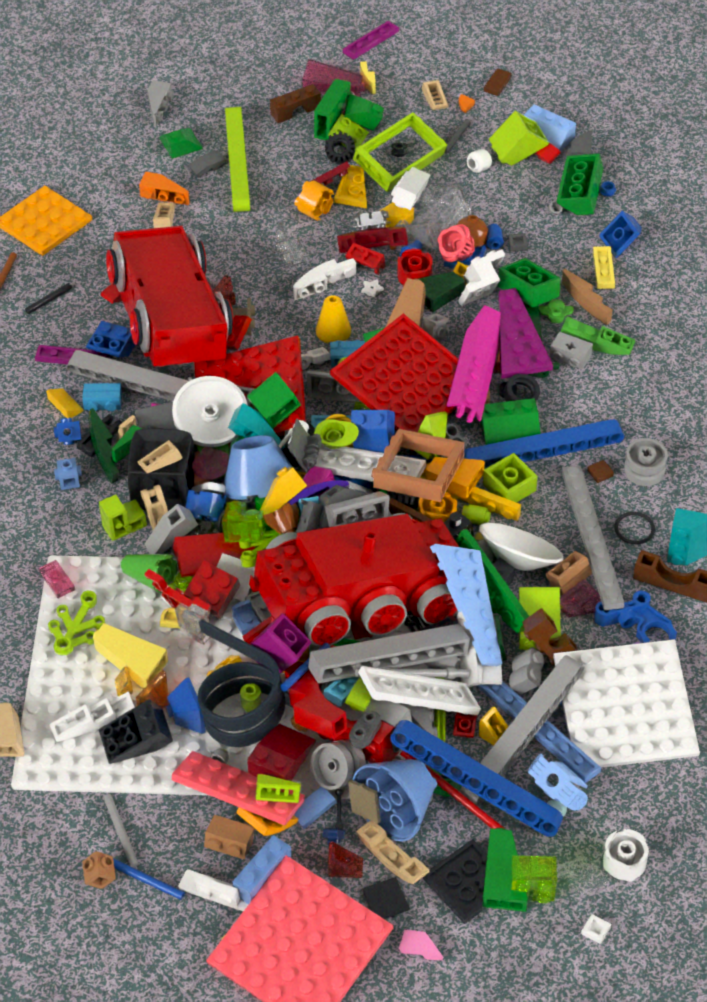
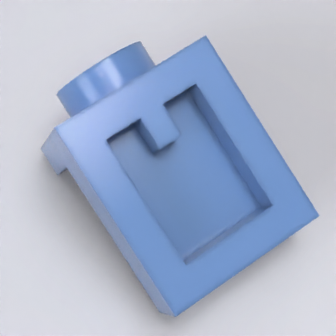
(244, 616)

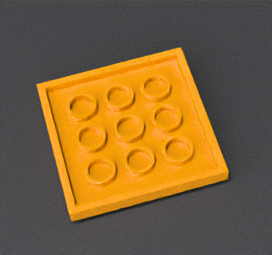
(44, 220)

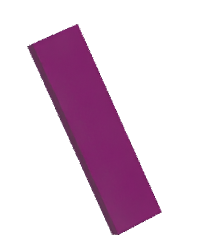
(370, 40)
(60, 355)

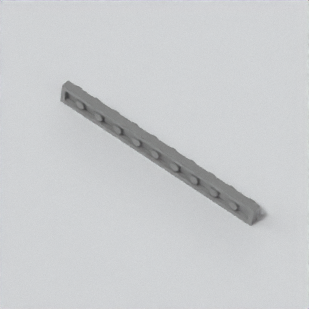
(592, 538)

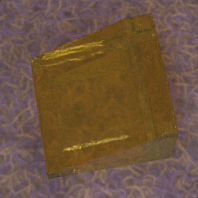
(123, 682)

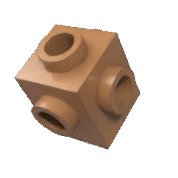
(98, 870)

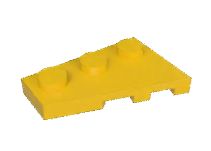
(352, 188)

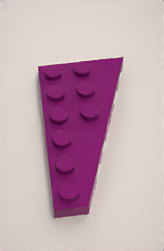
(519, 341)

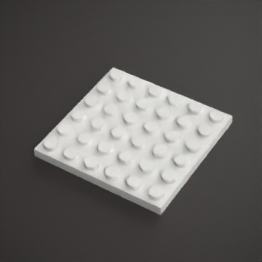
(630, 705)

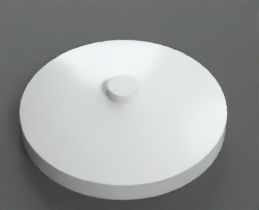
(206, 409)

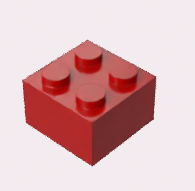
(213, 588)

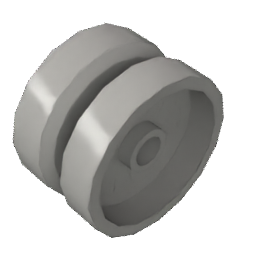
(645, 461)
(336, 763)

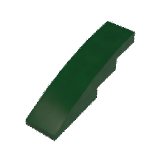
(102, 442)

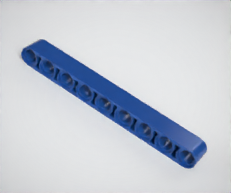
(550, 443)
(477, 778)

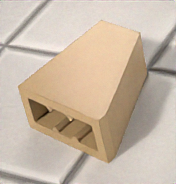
(10, 732)

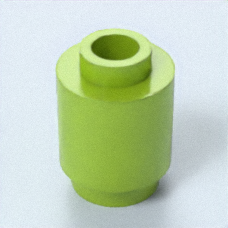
(476, 514)
(250, 697)

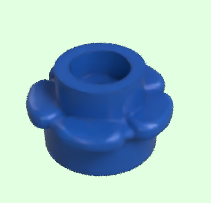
(607, 188)

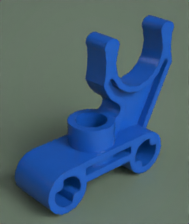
(635, 612)

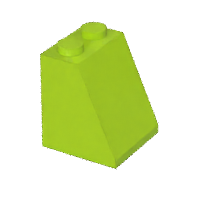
(517, 139)
(535, 598)

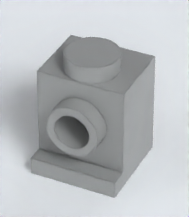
(435, 326)

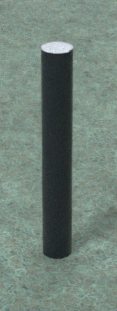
(48, 298)

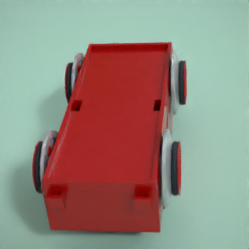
(169, 296)

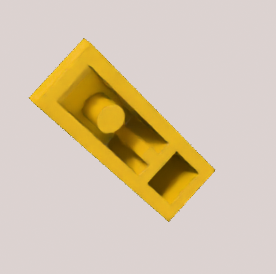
(283, 489)

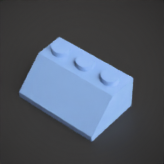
(556, 129)

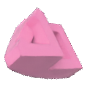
(419, 943)

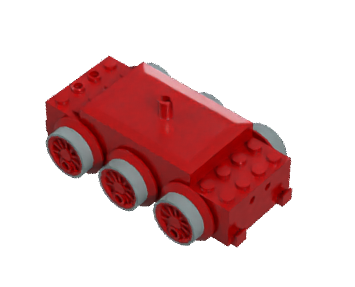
(356, 574)

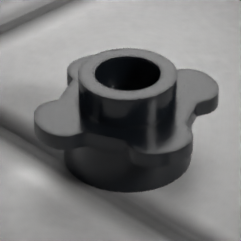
(399, 149)

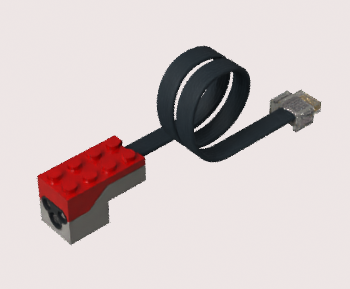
(197, 625)

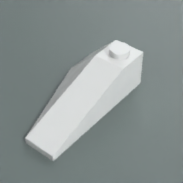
(471, 660)

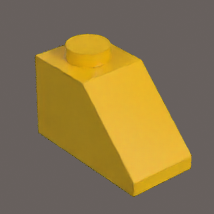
(397, 214)

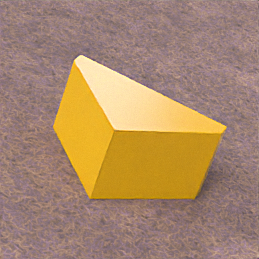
(492, 726)

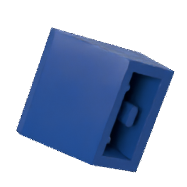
(112, 340)

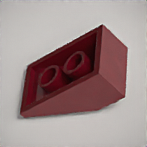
(280, 753)

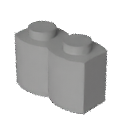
(526, 671)

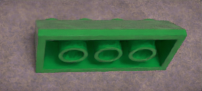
(580, 183)

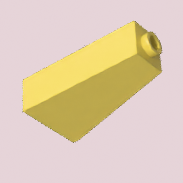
(123, 649)

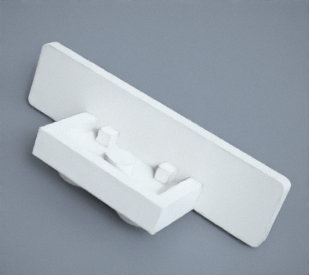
(212, 889)

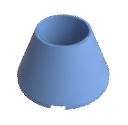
(253, 467)

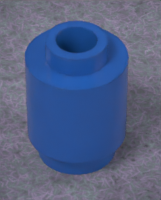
(494, 237)

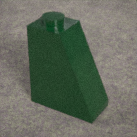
(442, 289)

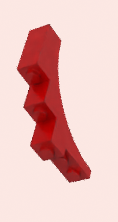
(311, 706)

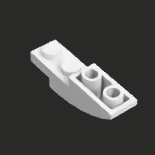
(317, 279)

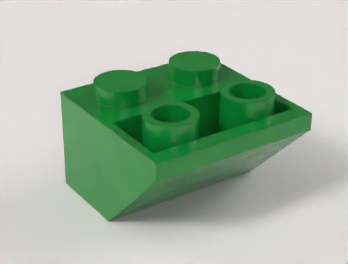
(274, 400)

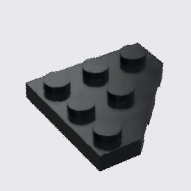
(460, 880)

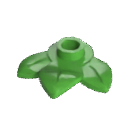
(556, 310)

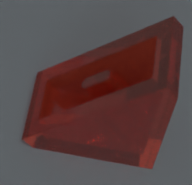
(343, 862)

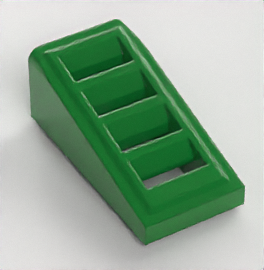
(122, 447)

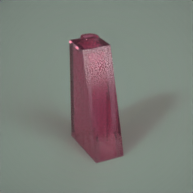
(323, 75)

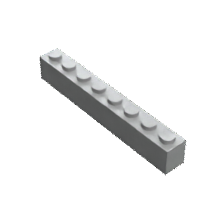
(389, 652)

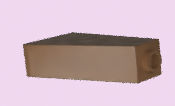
(410, 302)

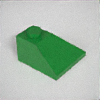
(363, 112)
(180, 142)

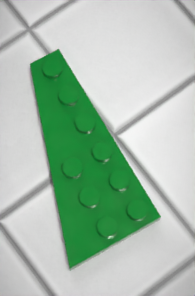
(500, 595)

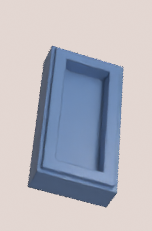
(314, 806)

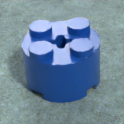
(205, 505)

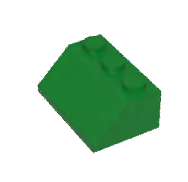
(509, 420)

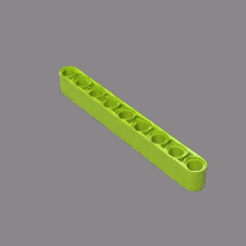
(237, 159)

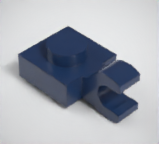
(334, 834)

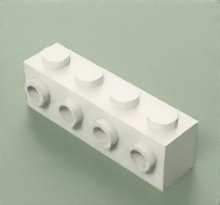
(409, 188)

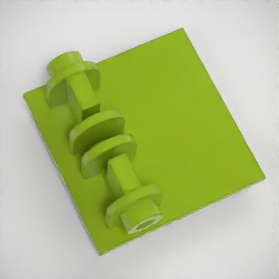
(351, 128)

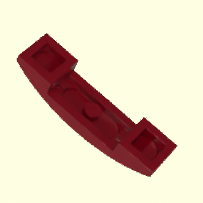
(373, 238)

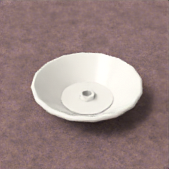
(519, 547)

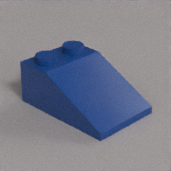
(374, 429)

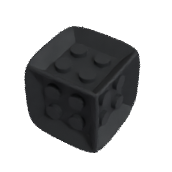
(174, 478)

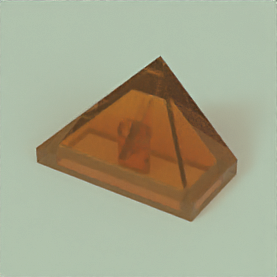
(156, 691)

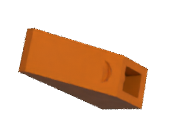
(161, 188)

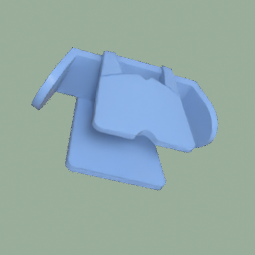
(564, 791)

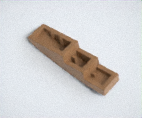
(583, 294)

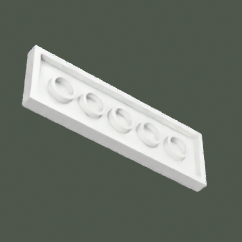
(360, 463)
(419, 690)

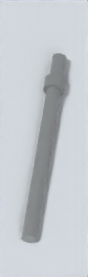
(447, 672)

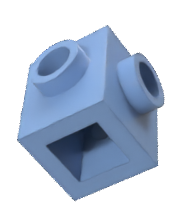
(68, 473)

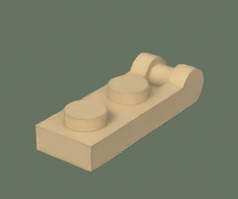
(155, 509)

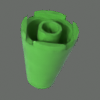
(137, 564)

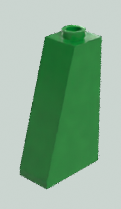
(330, 108)
(498, 873)

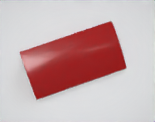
(193, 549)

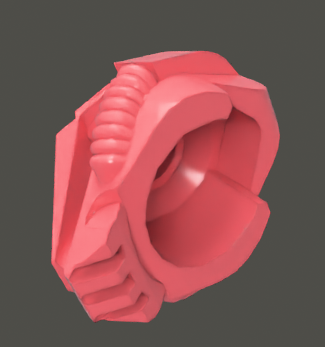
(456, 243)

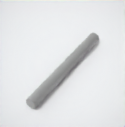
(121, 830)

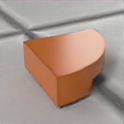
(466, 103)

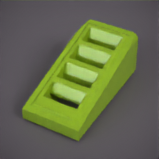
(266, 783)

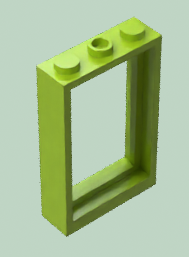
(377, 172)

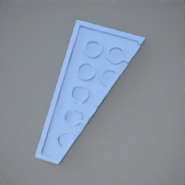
(471, 596)

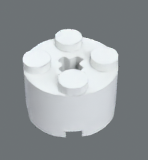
(625, 855)

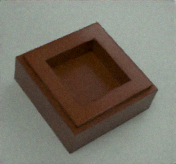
(600, 471)

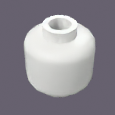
(479, 160)

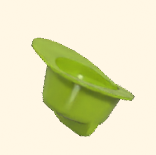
(336, 433)

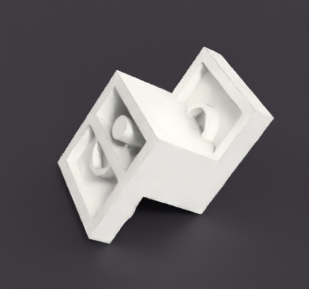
(481, 277)

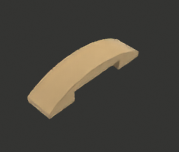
(390, 854)

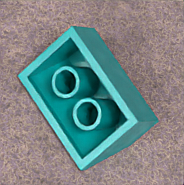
(688, 537)

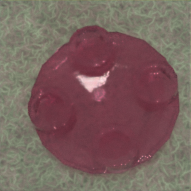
(210, 463)

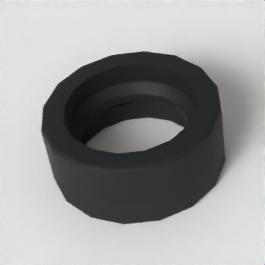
(521, 379)

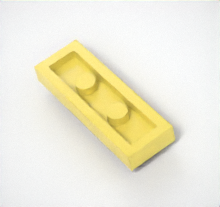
(603, 267)

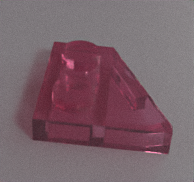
(579, 600)

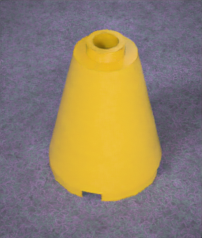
(333, 321)

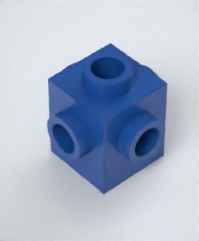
(74, 427)

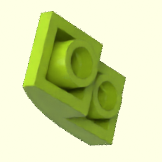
(359, 696)

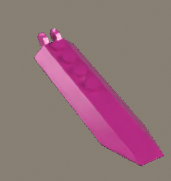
(476, 365)

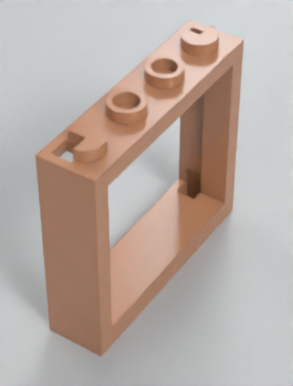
(412, 485)

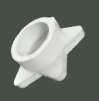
(368, 288)

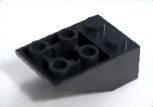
(136, 733)

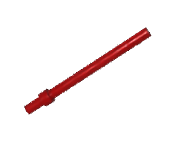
(459, 796)

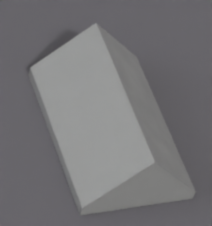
(358, 509)

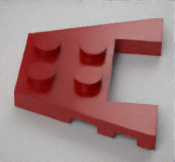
(172, 596)

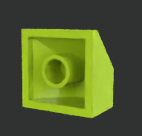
(433, 425)

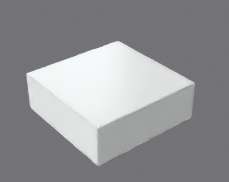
(596, 929)

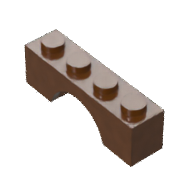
(652, 570)

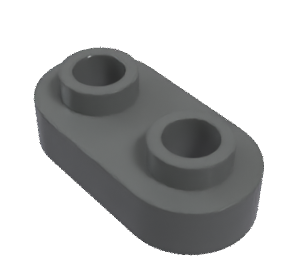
(368, 726)

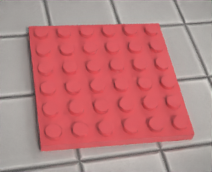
(299, 939)

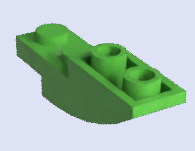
(603, 340)

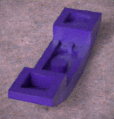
(316, 489)

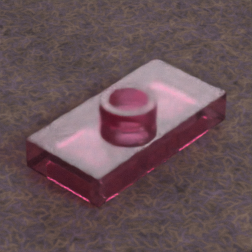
(56, 579)

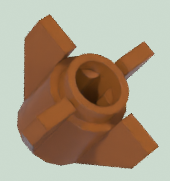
(283, 519)

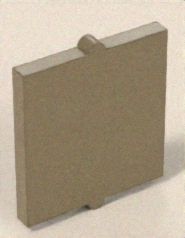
(364, 801)

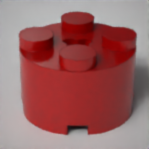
(414, 265)

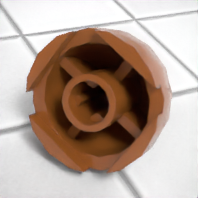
(477, 228)

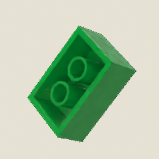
(531, 281)

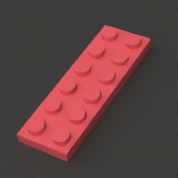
(231, 786)

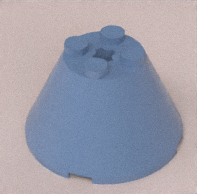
(402, 792)

